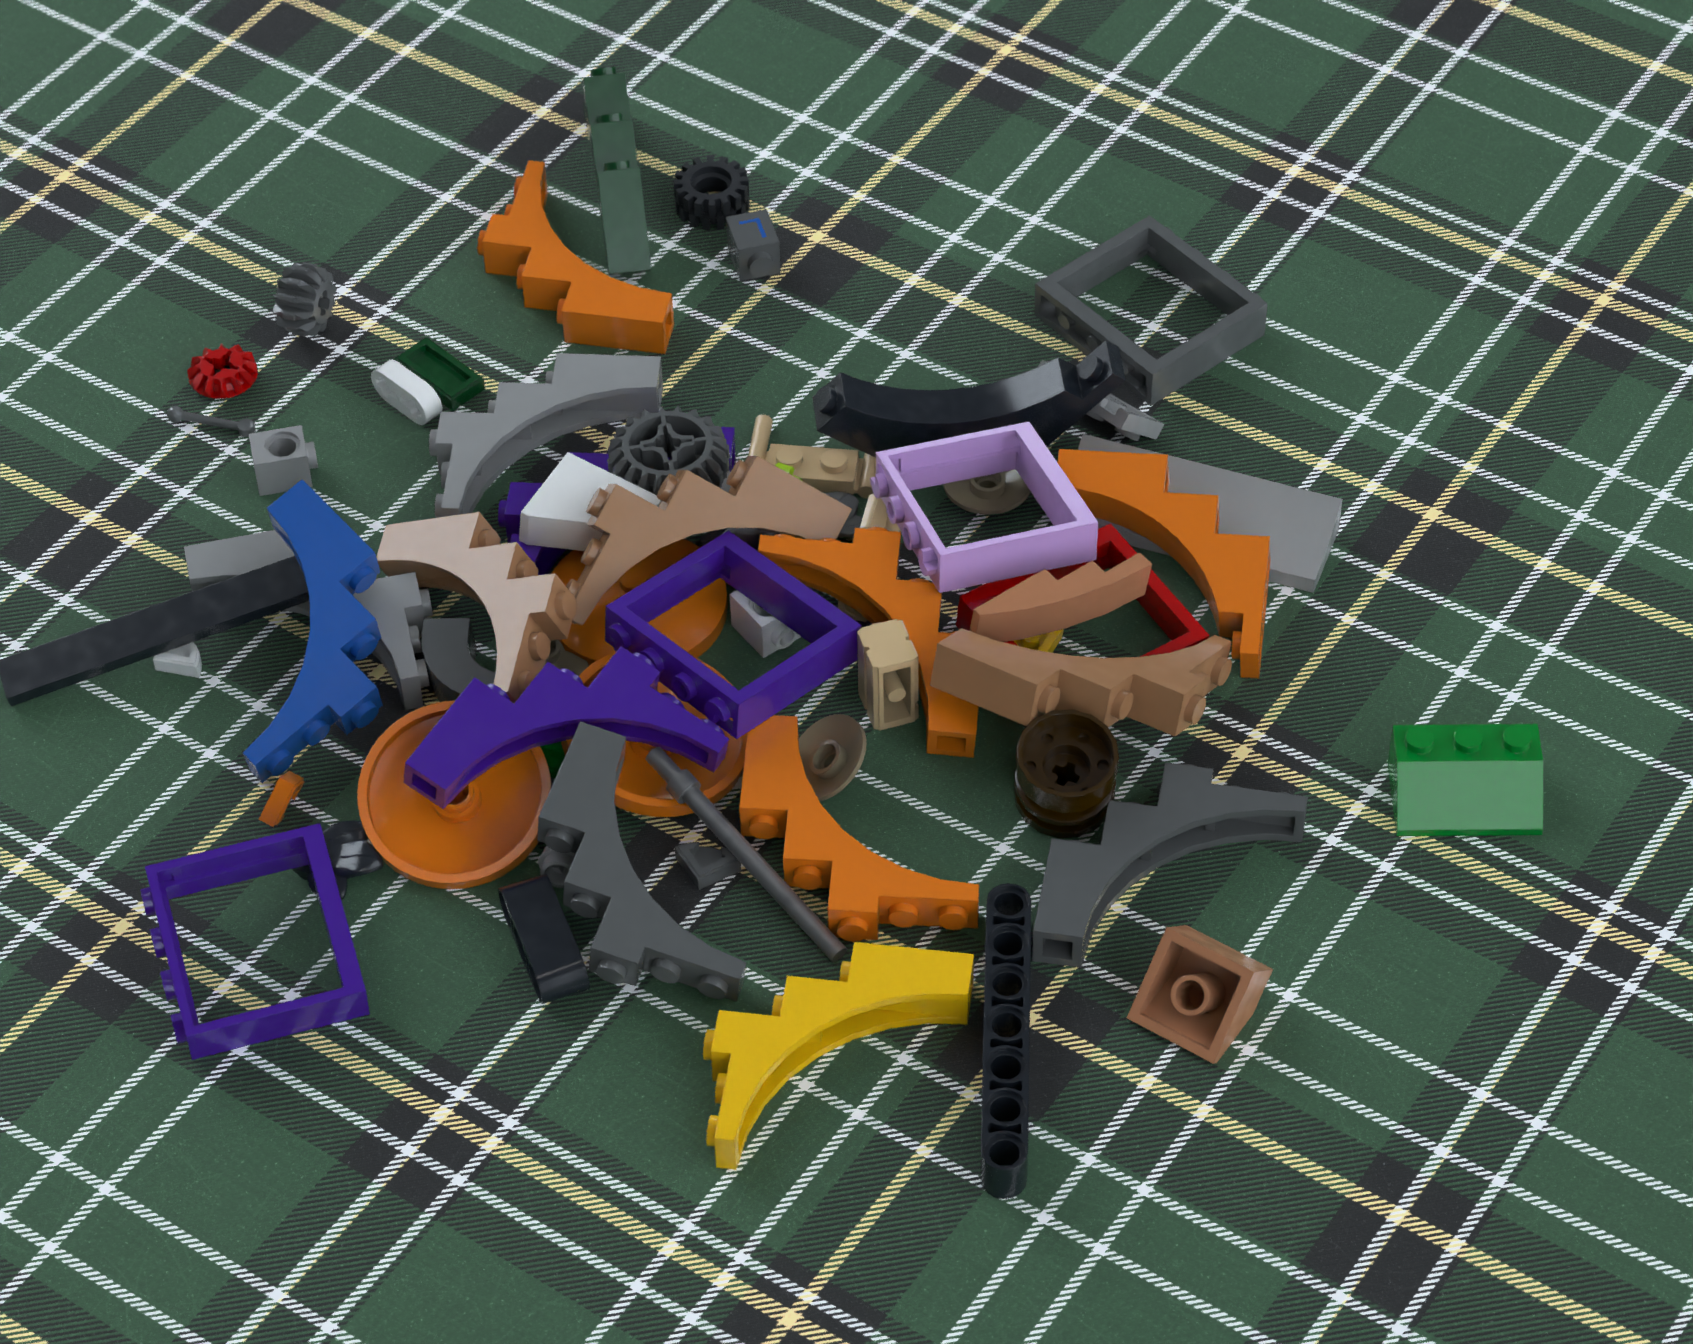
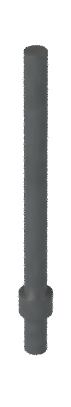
(686, 789)

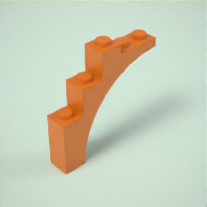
(587, 302)
(866, 580)
(820, 854)

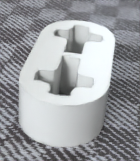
(406, 392)

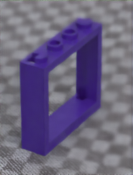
(770, 587)
(233, 865)

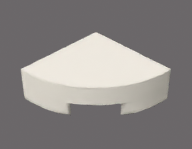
(181, 660)

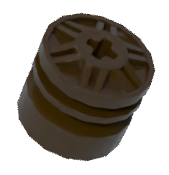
(1065, 773)

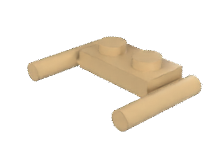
(819, 467)

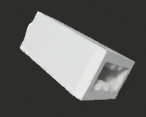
(558, 509)

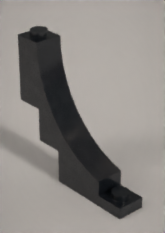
(890, 417)

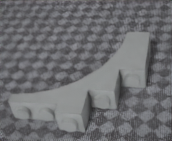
(576, 395)
(391, 600)

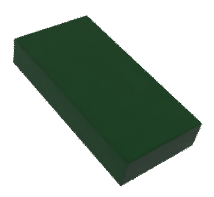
(443, 372)

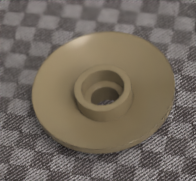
(989, 493)
(832, 753)

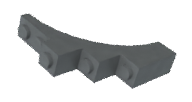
(1137, 839)
(602, 883)

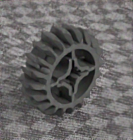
(644, 444)

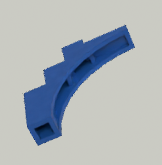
(341, 631)

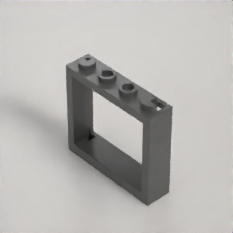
(1145, 375)

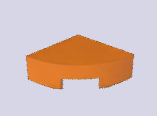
(284, 790)

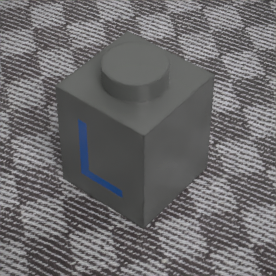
(753, 245)

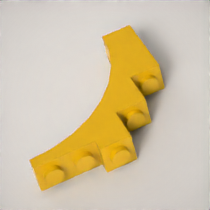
(874, 993)

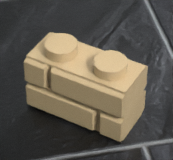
(888, 674)

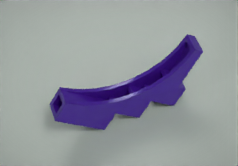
(489, 728)

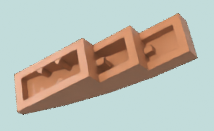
(1050, 605)

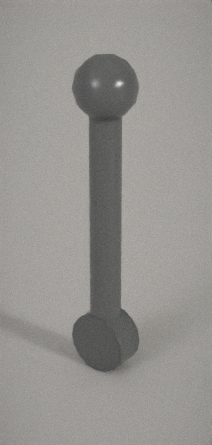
(244, 426)

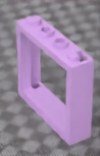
(977, 455)

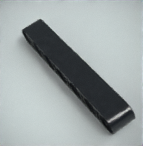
(1006, 1016)

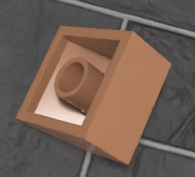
(1198, 992)

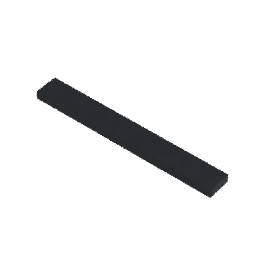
(153, 630)

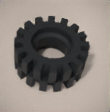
(707, 177)

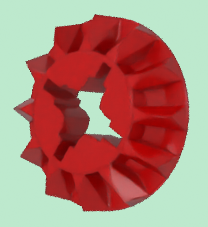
(227, 382)

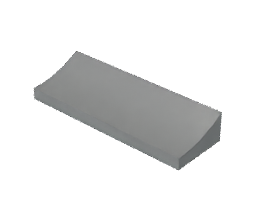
(1297, 520)

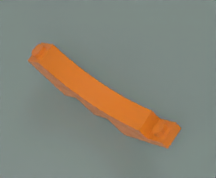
(1225, 567)

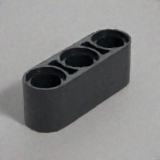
(544, 939)

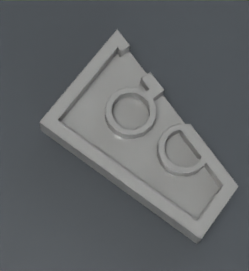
(1126, 418)

